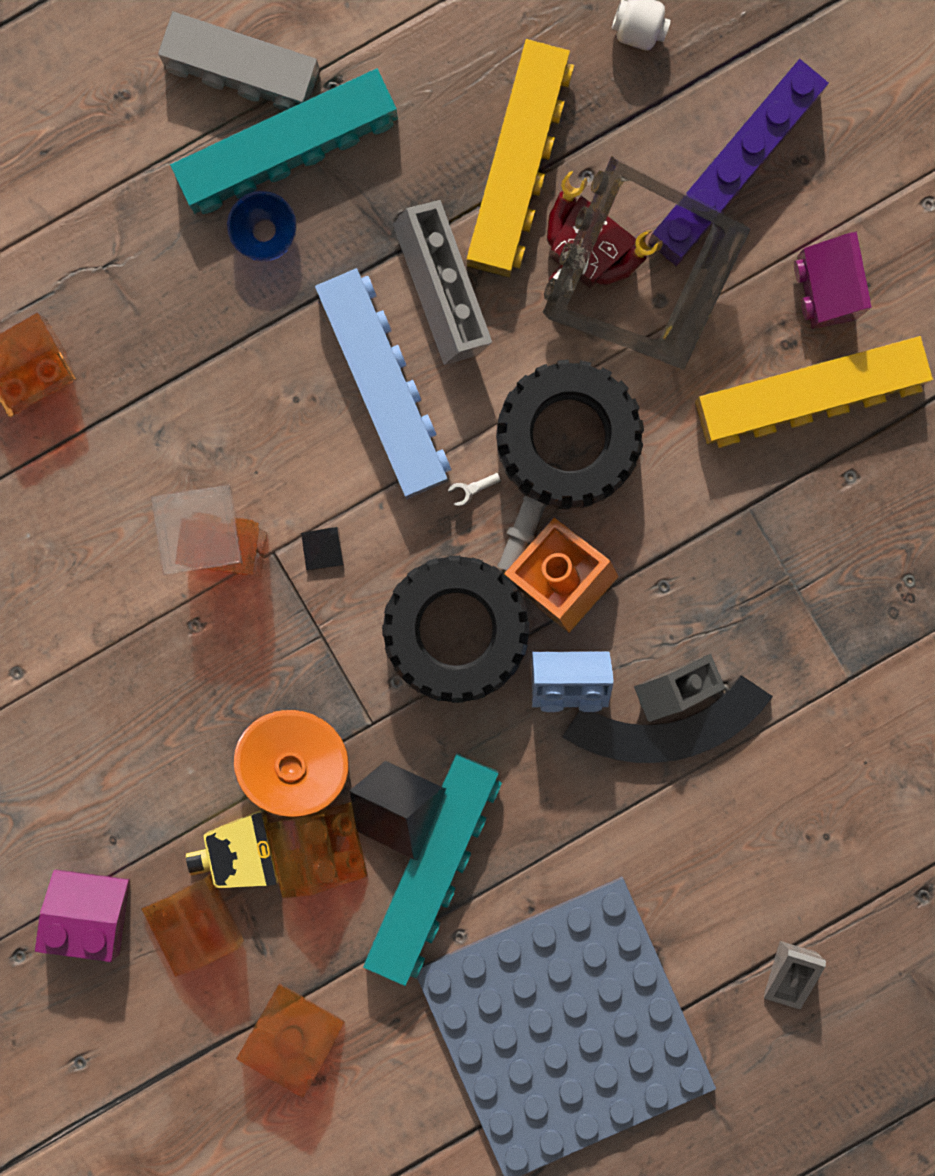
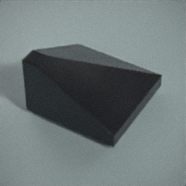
(322, 548)

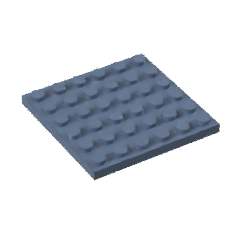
(564, 1029)

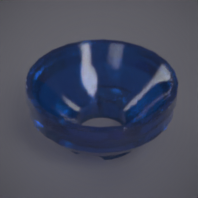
(256, 208)

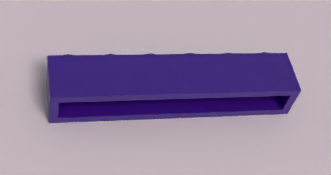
(740, 159)

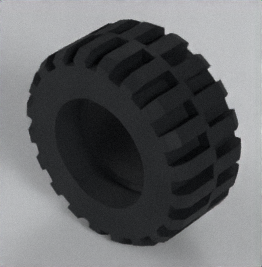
(606, 398)
(405, 645)

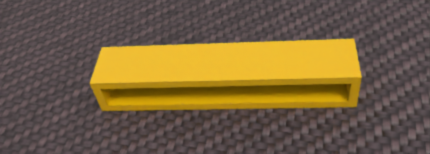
(518, 158)
(814, 390)

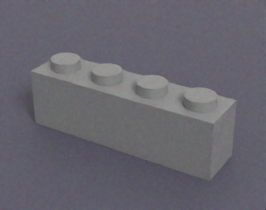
(237, 62)
(442, 282)

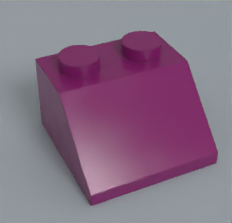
(833, 281)
(83, 916)

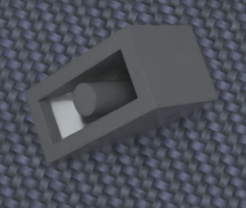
(679, 688)

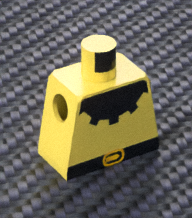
(237, 854)

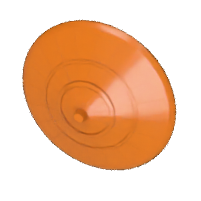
(291, 763)

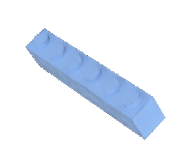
(382, 384)

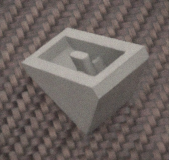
(793, 975)

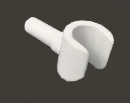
(474, 487)

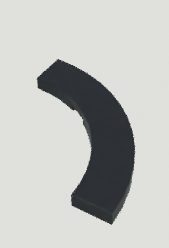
(673, 739)

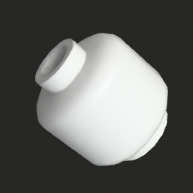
(640, 23)

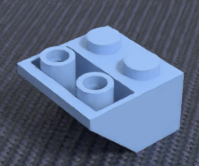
(571, 680)

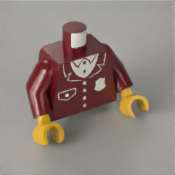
(615, 252)

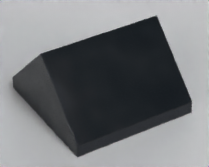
(396, 808)

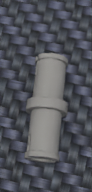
(522, 532)

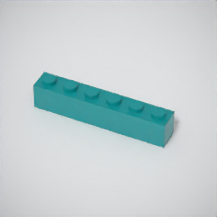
(285, 142)
(427, 880)

